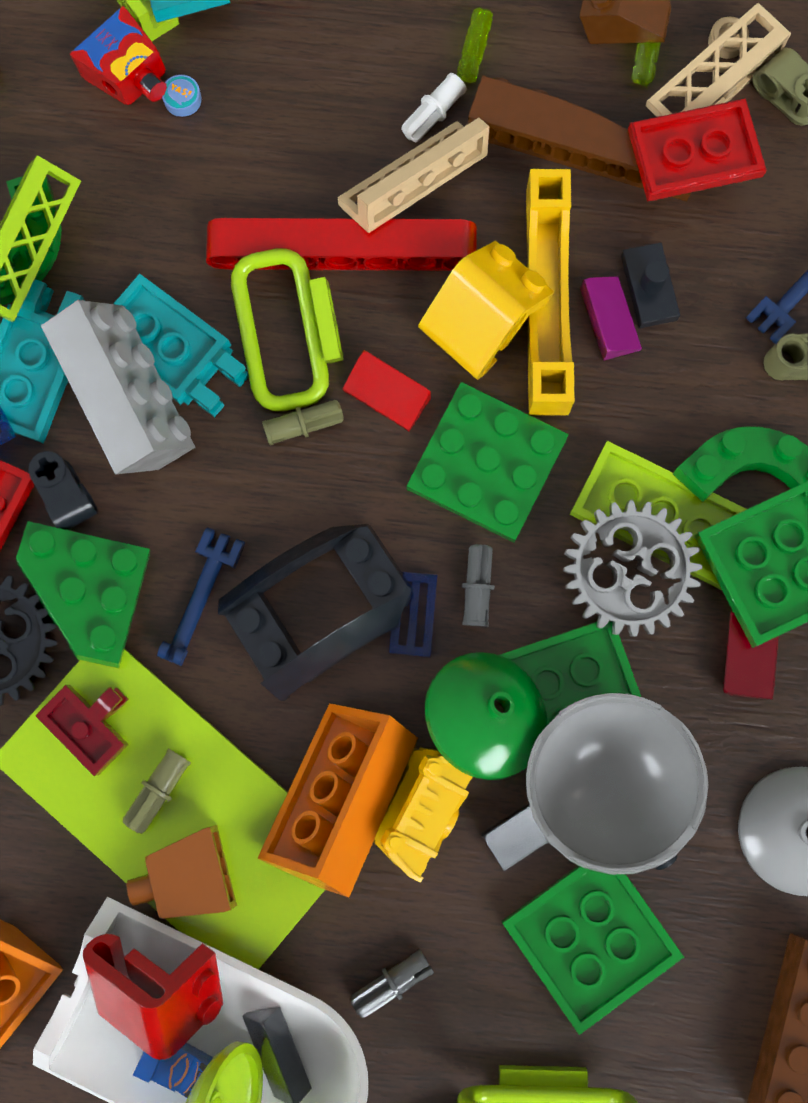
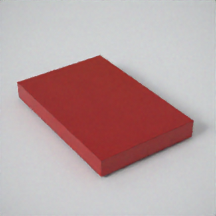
(696, 149)

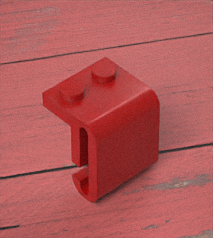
(146, 1002)

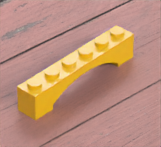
(549, 327)

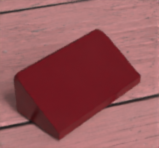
(749, 670)

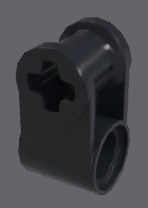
(64, 496)

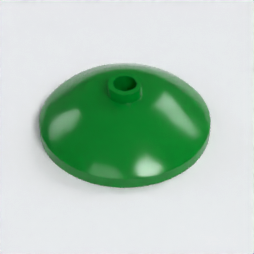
(468, 725)

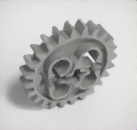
(648, 534)

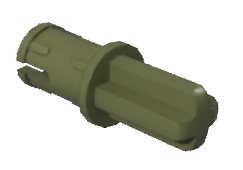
(302, 422)
(155, 791)

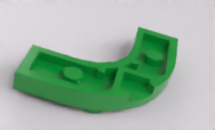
(19, 256)
(744, 451)

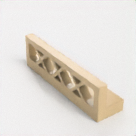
(735, 75)
(416, 174)

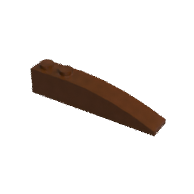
(555, 131)

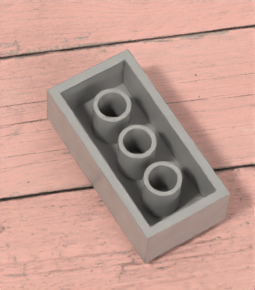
(118, 386)

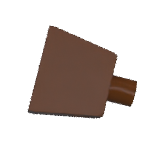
(186, 878)

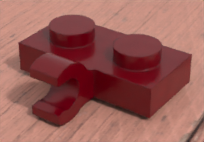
(84, 726)

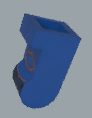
(176, 1072)

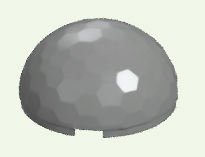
(617, 784)

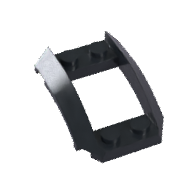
(267, 638)

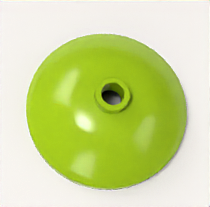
(230, 1077)

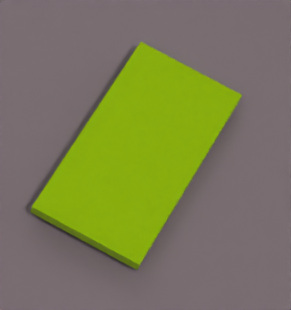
(215, 789)

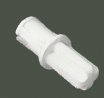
(433, 107)

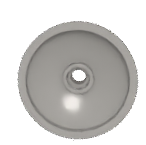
(774, 829)

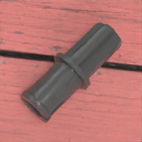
(478, 586)
(391, 984)

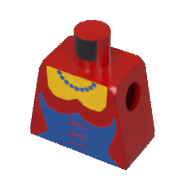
(121, 60)

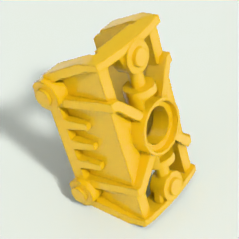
(421, 811)

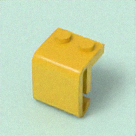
(483, 306)

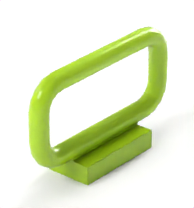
(317, 319)
(542, 1085)

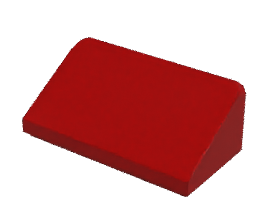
(387, 390)

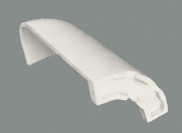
(102, 1060)

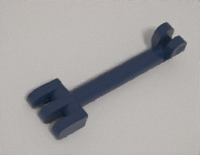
(778, 312)
(216, 556)

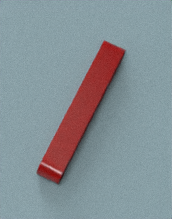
(344, 243)

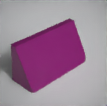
(610, 317)

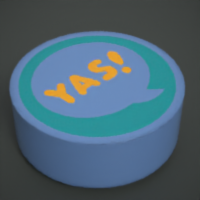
(182, 95)

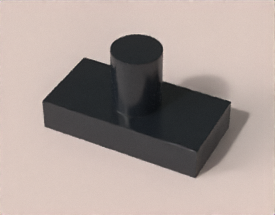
(650, 285)

